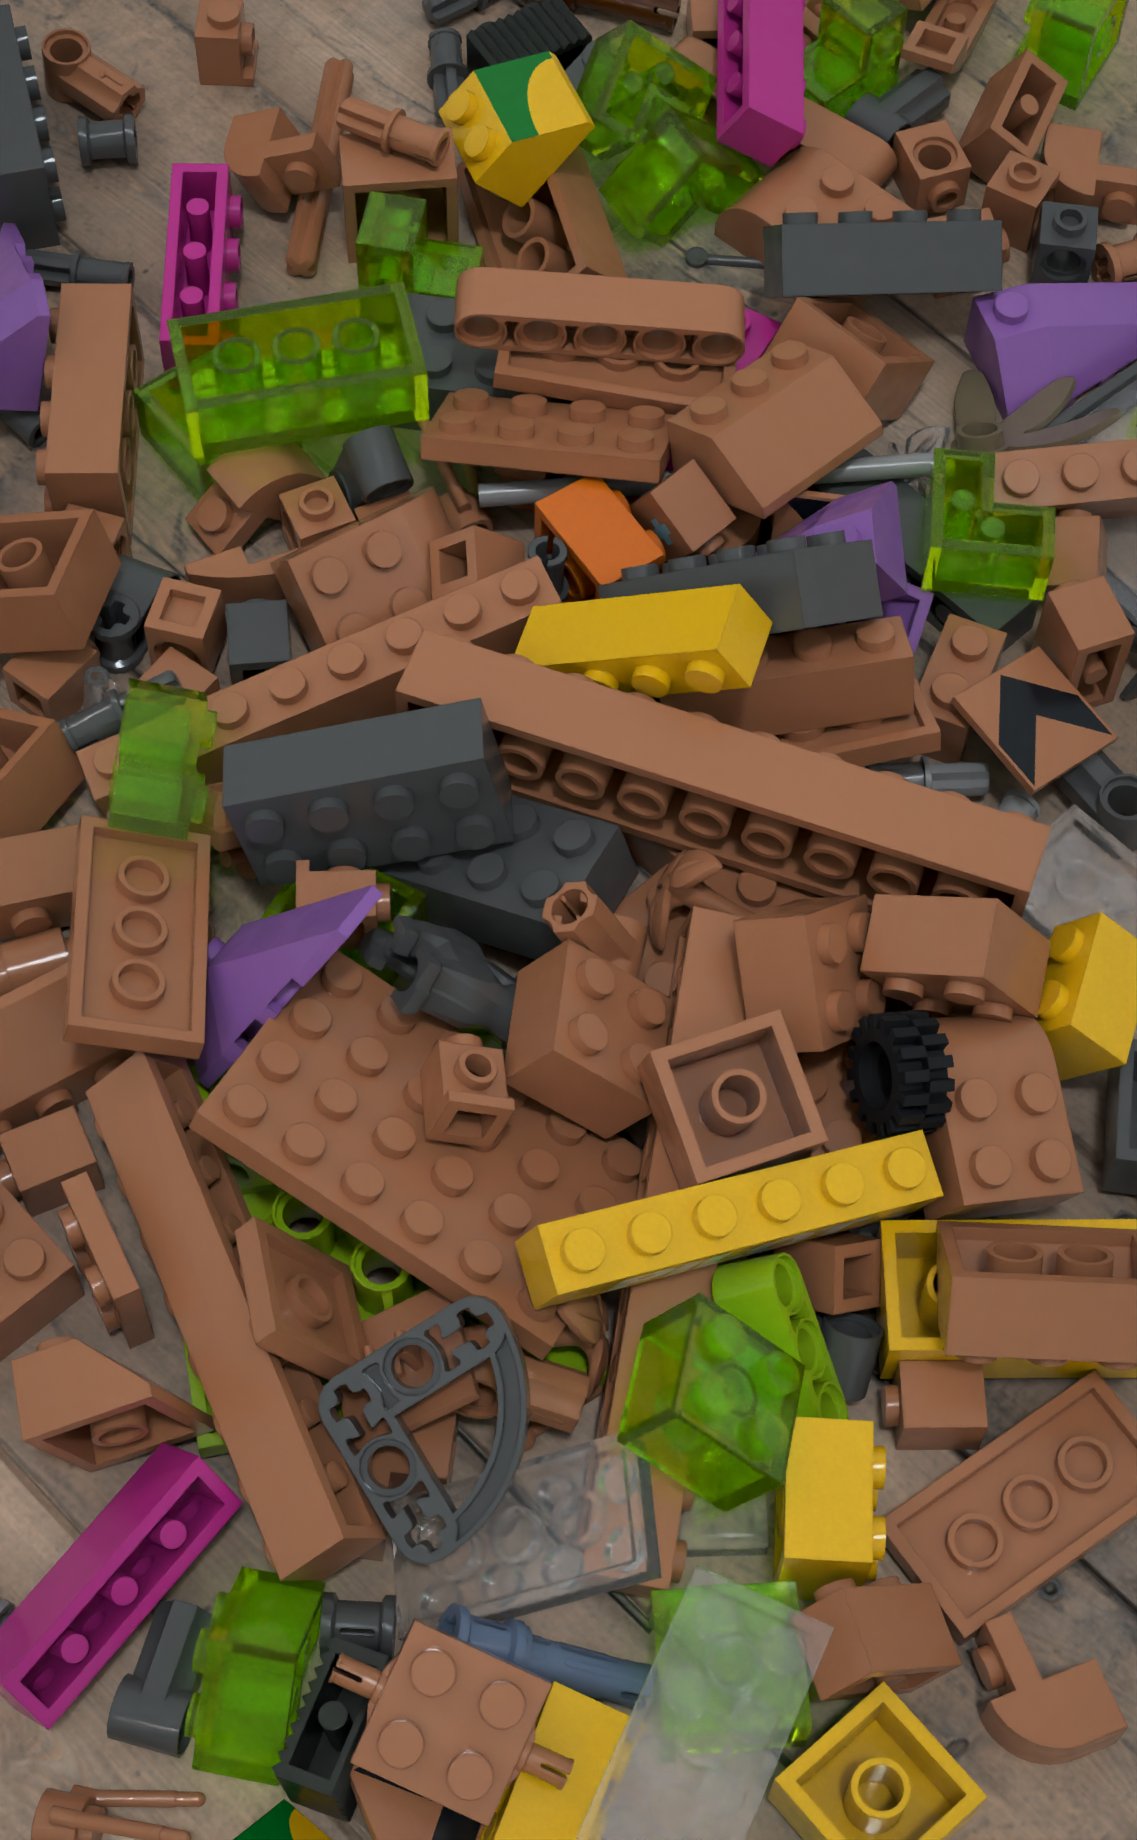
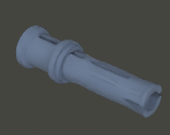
(570, 1665)

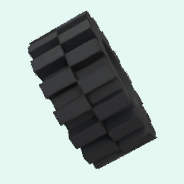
(900, 1073)

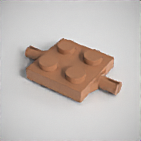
(451, 1721)

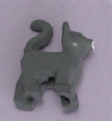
(446, 975)

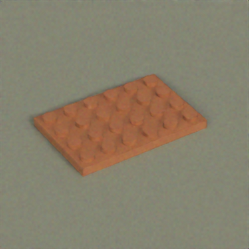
(337, 1120)

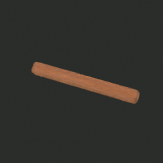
(313, 206)

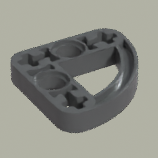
(392, 1397)

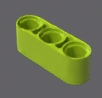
(774, 1302)

